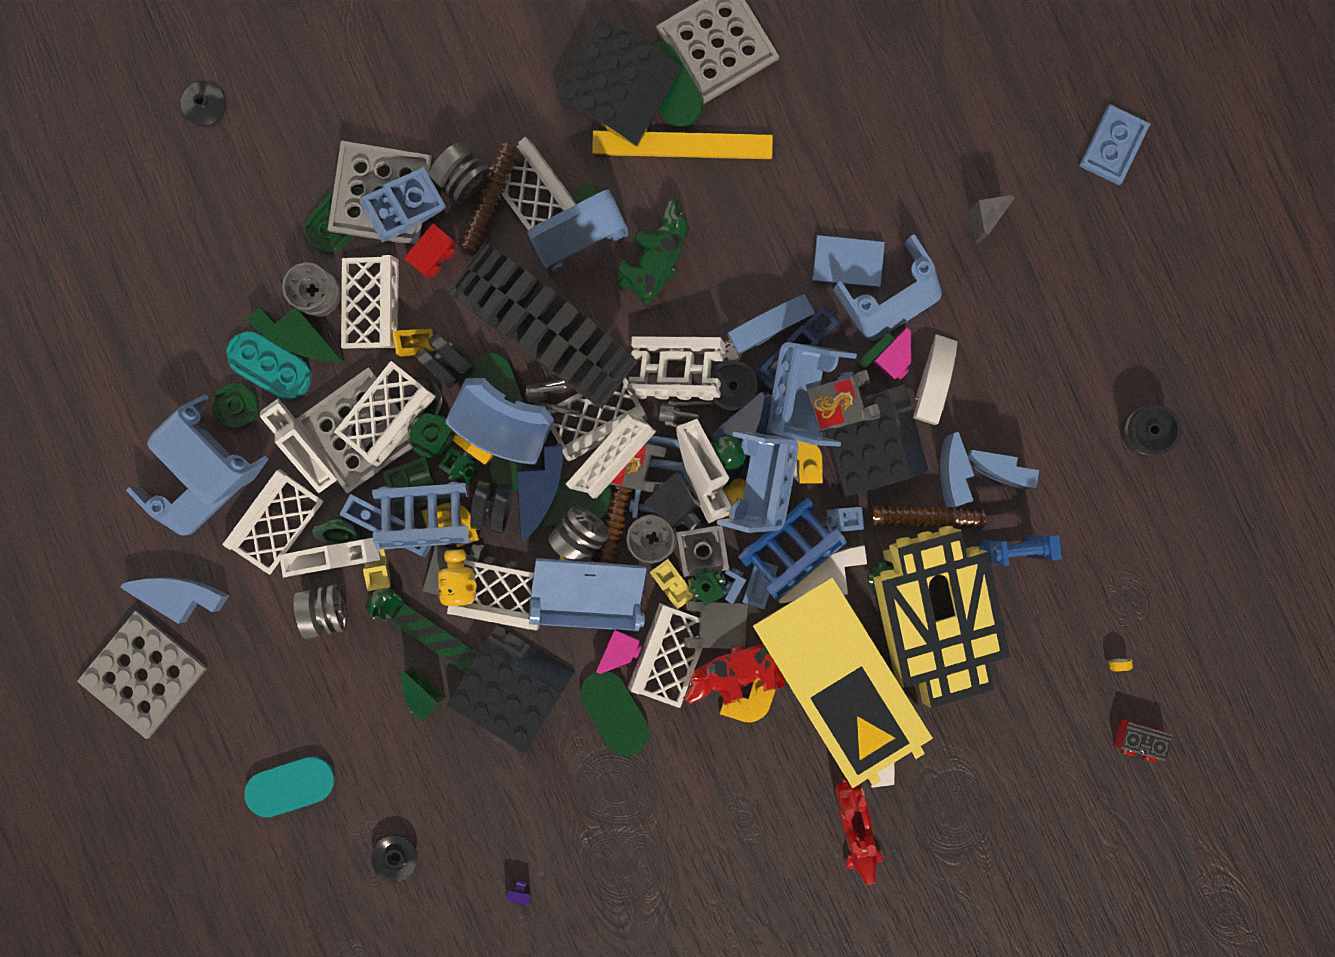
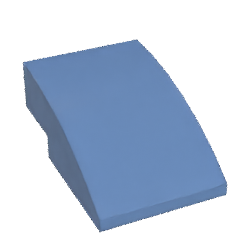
(402, 204)
(1003, 469)
(954, 471)

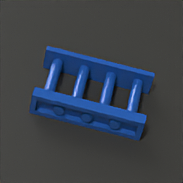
(1034, 546)
(807, 564)

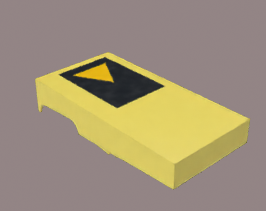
(843, 683)

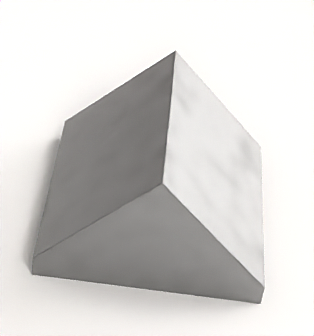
(986, 214)

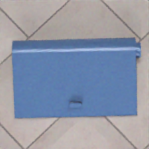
(587, 595)

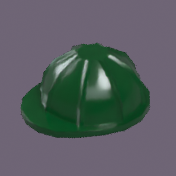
(336, 531)

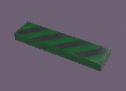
(435, 637)

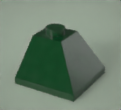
(419, 694)

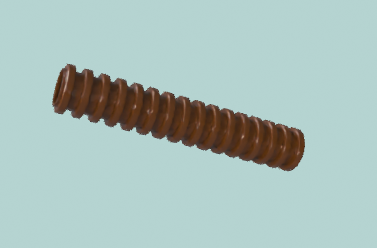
(490, 196)
(928, 516)
(614, 524)

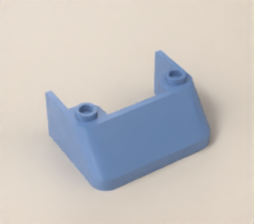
(577, 229)
(877, 320)
(790, 409)
(196, 460)
(766, 485)
(187, 511)

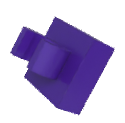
(519, 895)

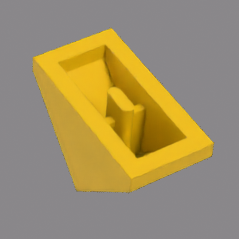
(410, 341)

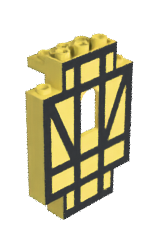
(950, 654)

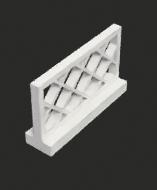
(548, 177)
(388, 301)
(398, 427)
(595, 437)
(611, 456)
(255, 513)
(496, 614)
(649, 655)

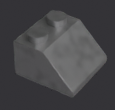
(702, 548)

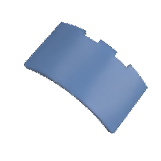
(498, 425)

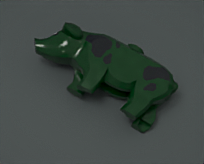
(659, 257)

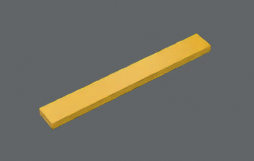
(686, 145)

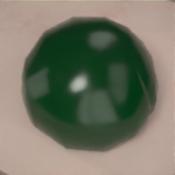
(729, 451)
(383, 604)

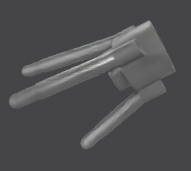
(538, 393)
(670, 412)

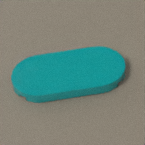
(269, 365)
(289, 786)

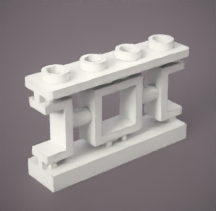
(679, 350)

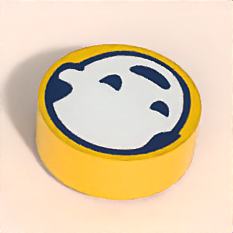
(730, 352)
(1120, 664)

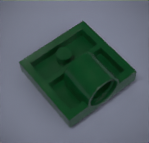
(410, 475)

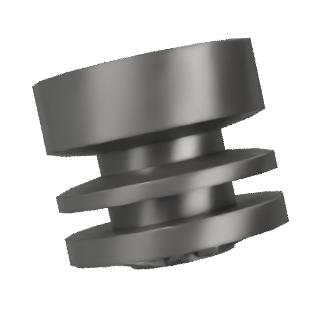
(459, 172)
(303, 281)
(579, 535)
(640, 544)
(320, 611)

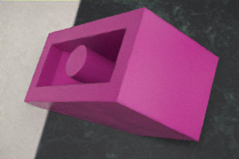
(896, 357)
(619, 651)

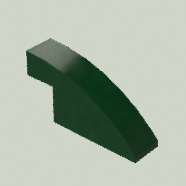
(295, 334)

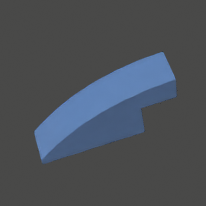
(770, 324)
(176, 596)

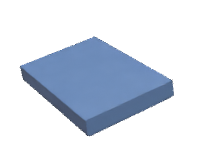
(1114, 144)
(848, 261)

